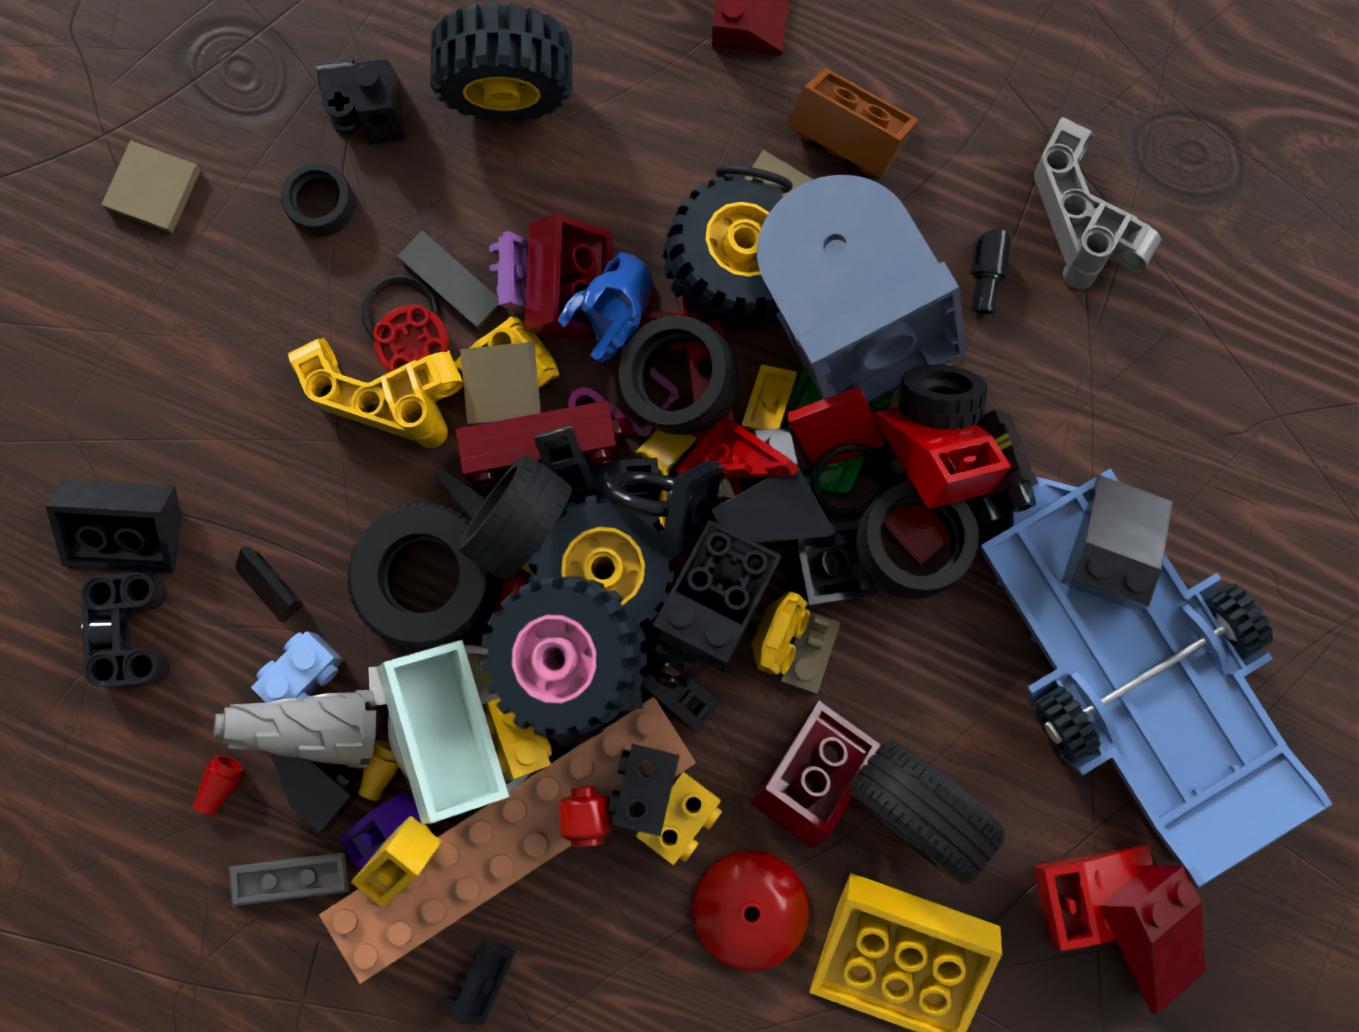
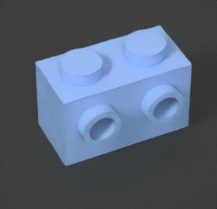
(300, 670)

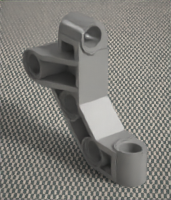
(1099, 228)

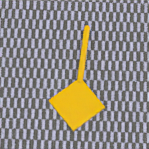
(668, 450)

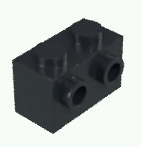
(650, 790)

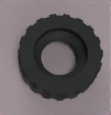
(942, 396)

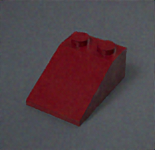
(813, 775)
(1159, 931)

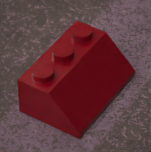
(750, 25)
(561, 262)

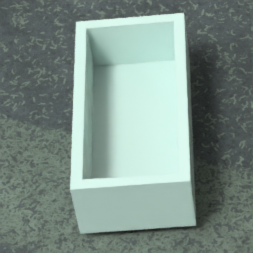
(442, 732)

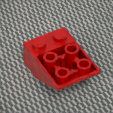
(944, 462)
(1075, 889)

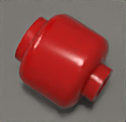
(584, 817)

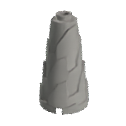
(316, 728)

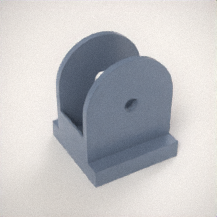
(857, 286)

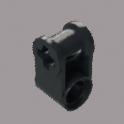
(338, 94)

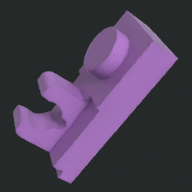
(511, 270)

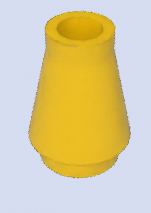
(379, 773)

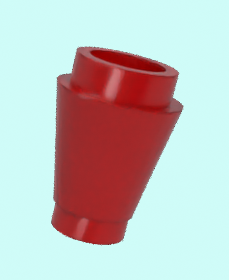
(217, 783)

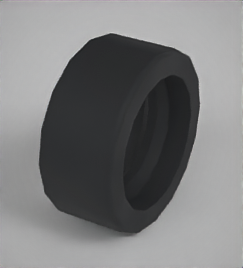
(299, 180)

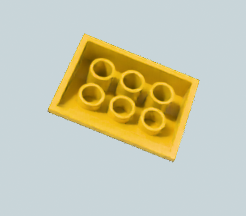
(906, 958)

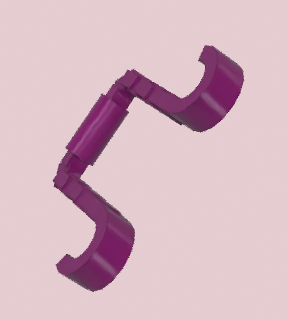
(665, 404)

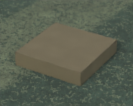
(151, 187)
(500, 382)

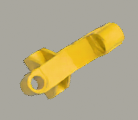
(405, 394)

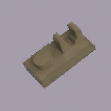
(812, 653)

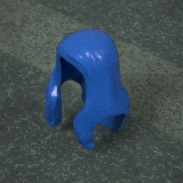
(613, 304)

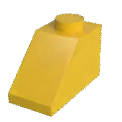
(397, 861)

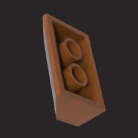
(851, 122)

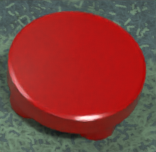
(408, 335)

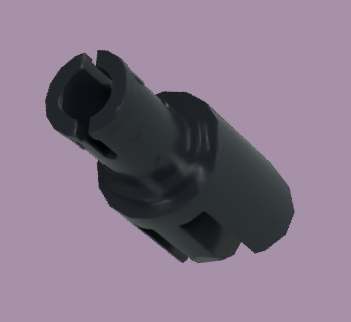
(988, 268)

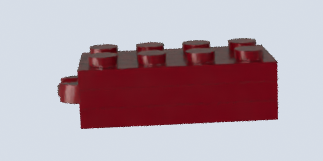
(495, 446)

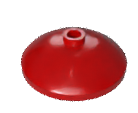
(742, 882)

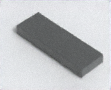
(449, 280)
(289, 879)

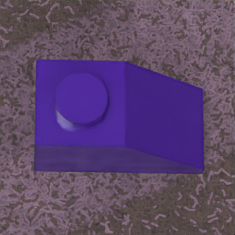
(376, 827)

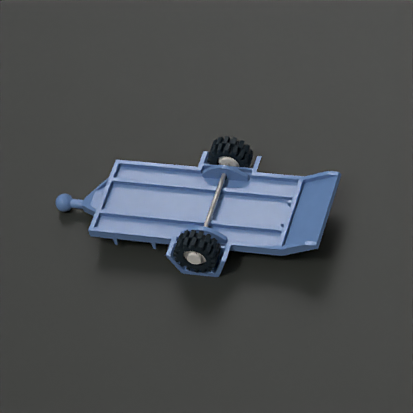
(1159, 698)

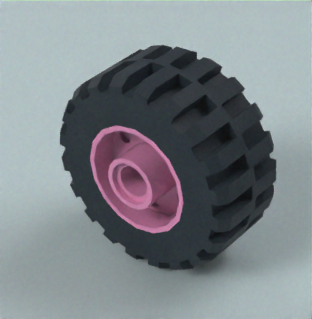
(529, 665)

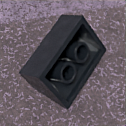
(116, 525)

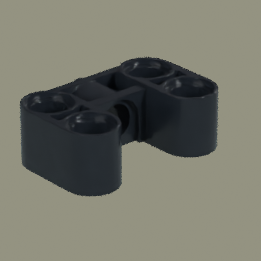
(107, 630)

